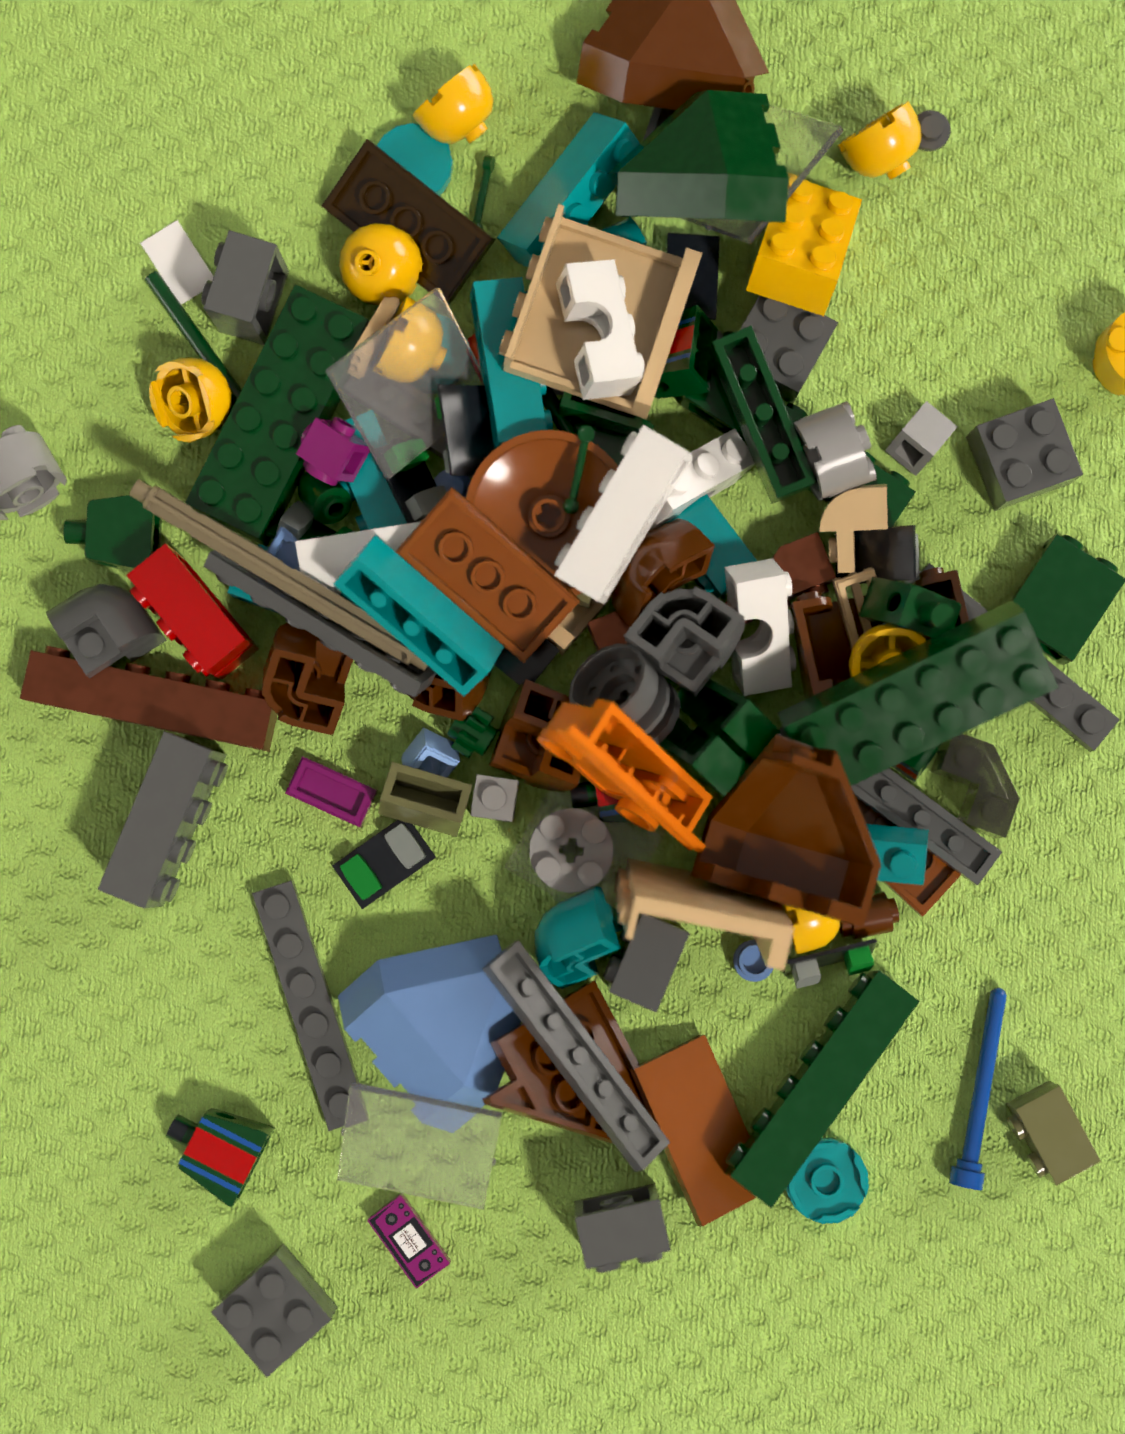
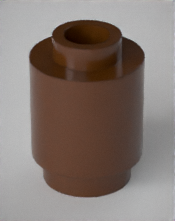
(879, 919)

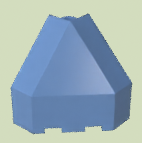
(433, 1020)

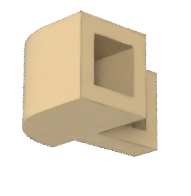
(852, 511)

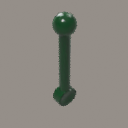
(488, 167)
(585, 435)

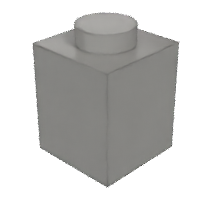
(494, 798)

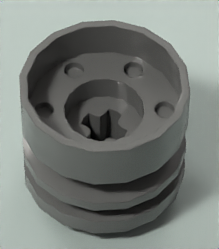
(630, 682)

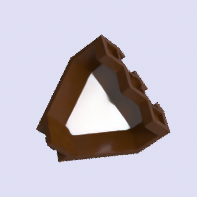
(670, 50)
(793, 835)

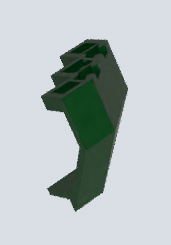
(707, 163)

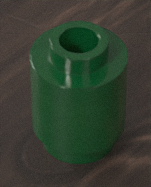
(324, 501)

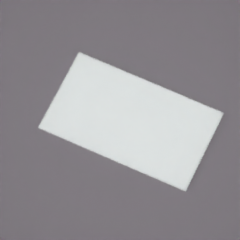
(178, 261)

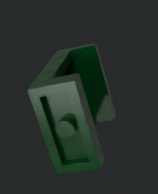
(1067, 596)

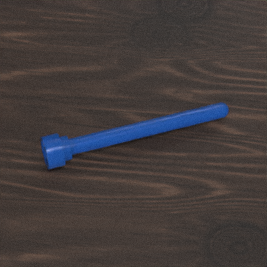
(968, 1169)

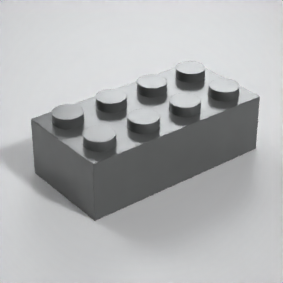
(163, 822)

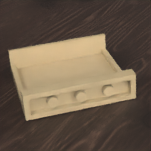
(655, 296)
(679, 897)

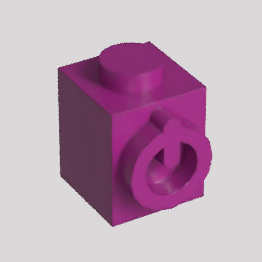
(332, 450)

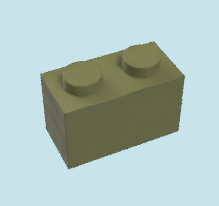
(424, 799)
(1052, 1133)

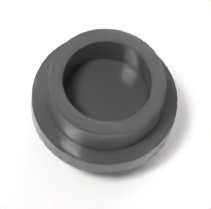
(934, 130)

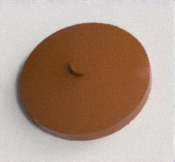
(525, 488)

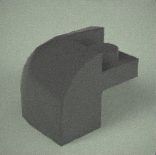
(104, 626)
(687, 636)

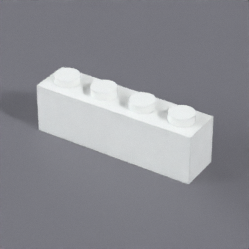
(623, 513)
(329, 555)

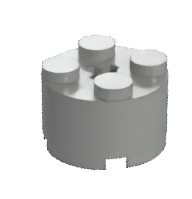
(835, 450)
(26, 472)
(589, 834)

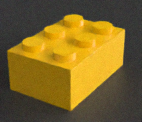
(806, 253)

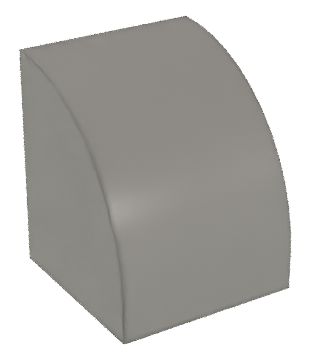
(921, 438)

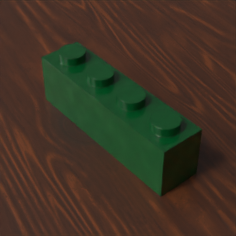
(761, 414)

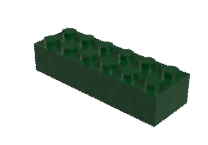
(255, 455)
(926, 694)

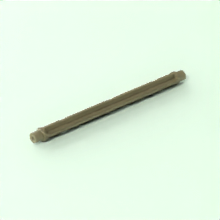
(271, 569)

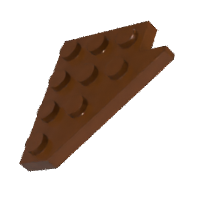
(536, 1084)

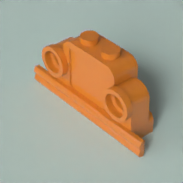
(628, 767)

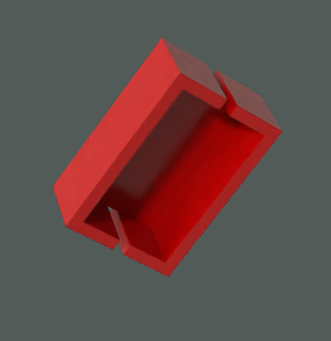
(190, 613)

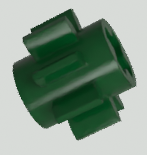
(473, 733)

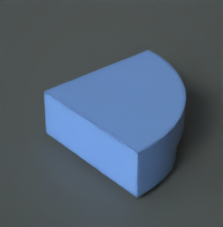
(284, 548)

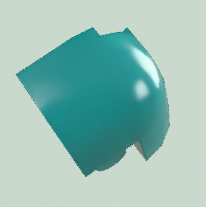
(574, 936)

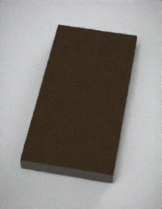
(385, 192)

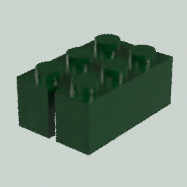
(726, 735)

